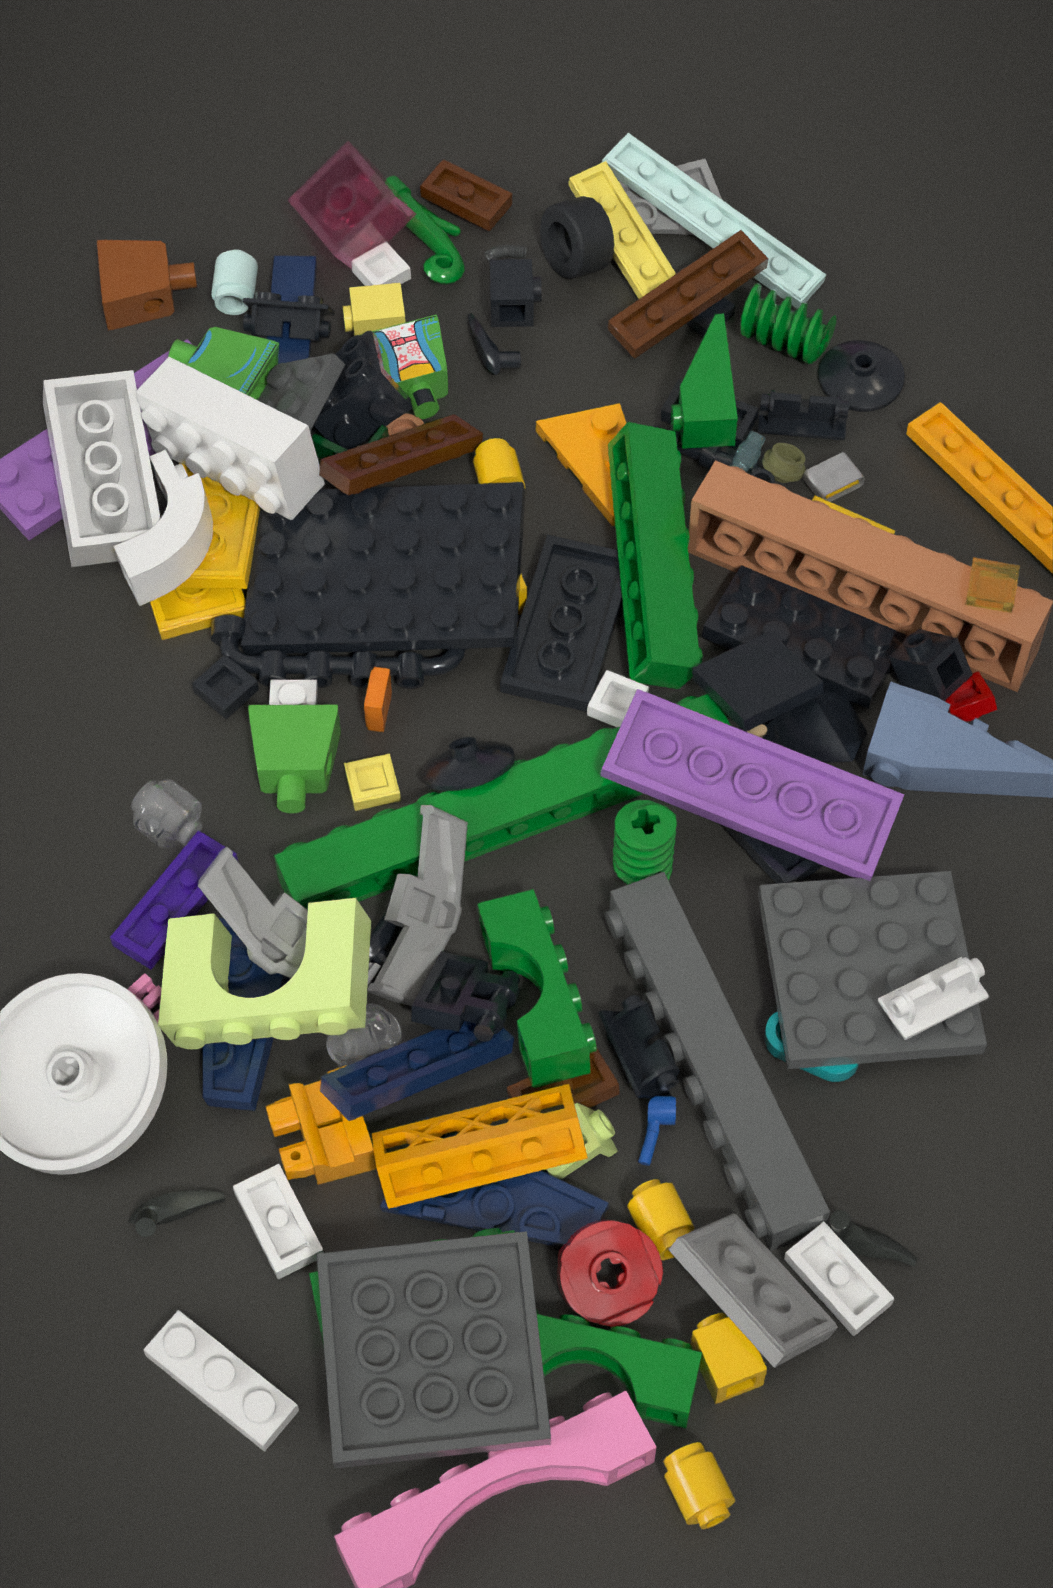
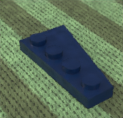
(233, 1071)
(529, 1203)

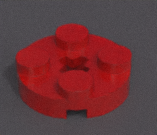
(636, 1285)

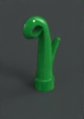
(433, 232)

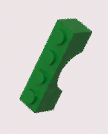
(551, 1034)
(654, 1373)

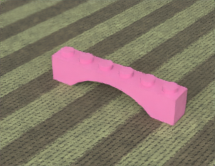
(590, 1447)

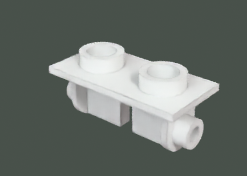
(935, 996)

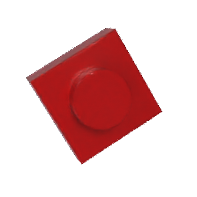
(972, 699)

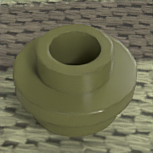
(784, 462)

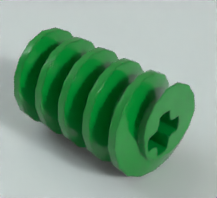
(785, 326)
(643, 841)

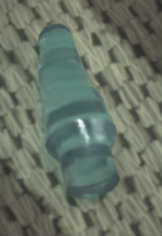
(748, 451)

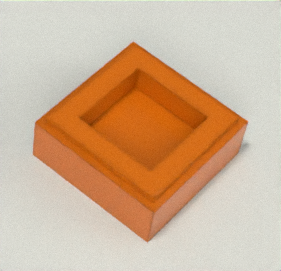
(378, 699)

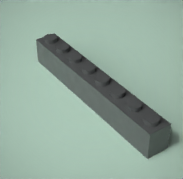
(717, 1063)

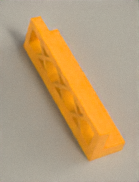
(479, 1151)

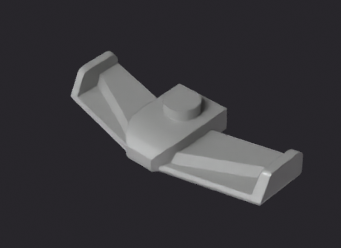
(424, 907)
(270, 931)

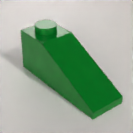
(706, 395)

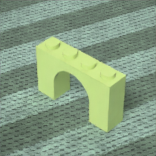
(321, 997)

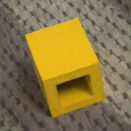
(728, 1358)

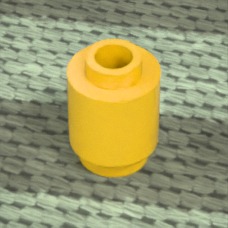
(497, 462)
(660, 1214)
(698, 1486)

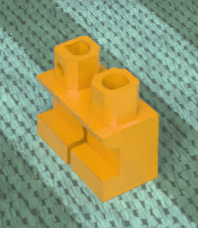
(331, 1143)

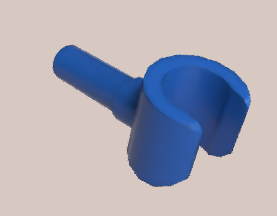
(660, 1112)

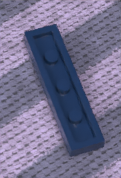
(410, 1069)

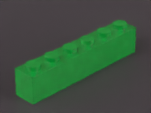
(653, 556)

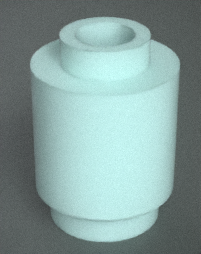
(234, 280)

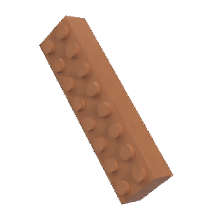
(860, 569)

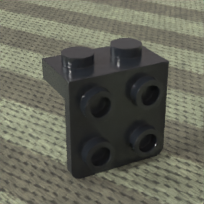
(361, 396)

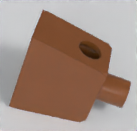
(139, 281)

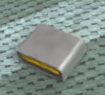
(834, 477)

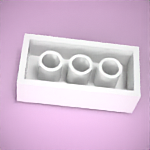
(230, 438)
(100, 463)

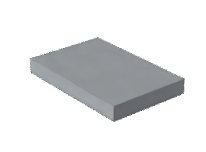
(753, 1289)

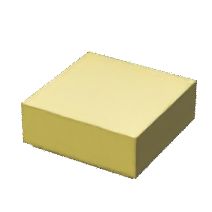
(372, 782)

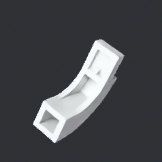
(177, 543)

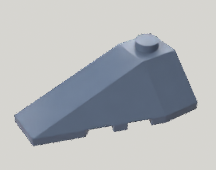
(932, 750)

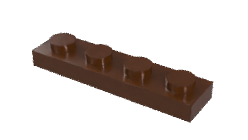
(687, 294)
(400, 454)

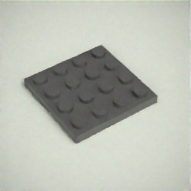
(845, 947)
(432, 1350)

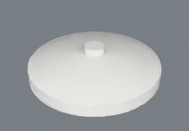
(77, 1073)

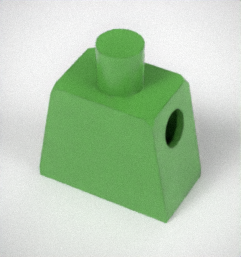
(294, 750)

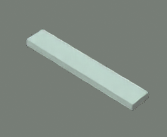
(710, 216)

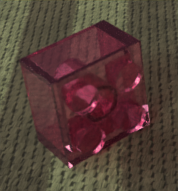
(351, 205)

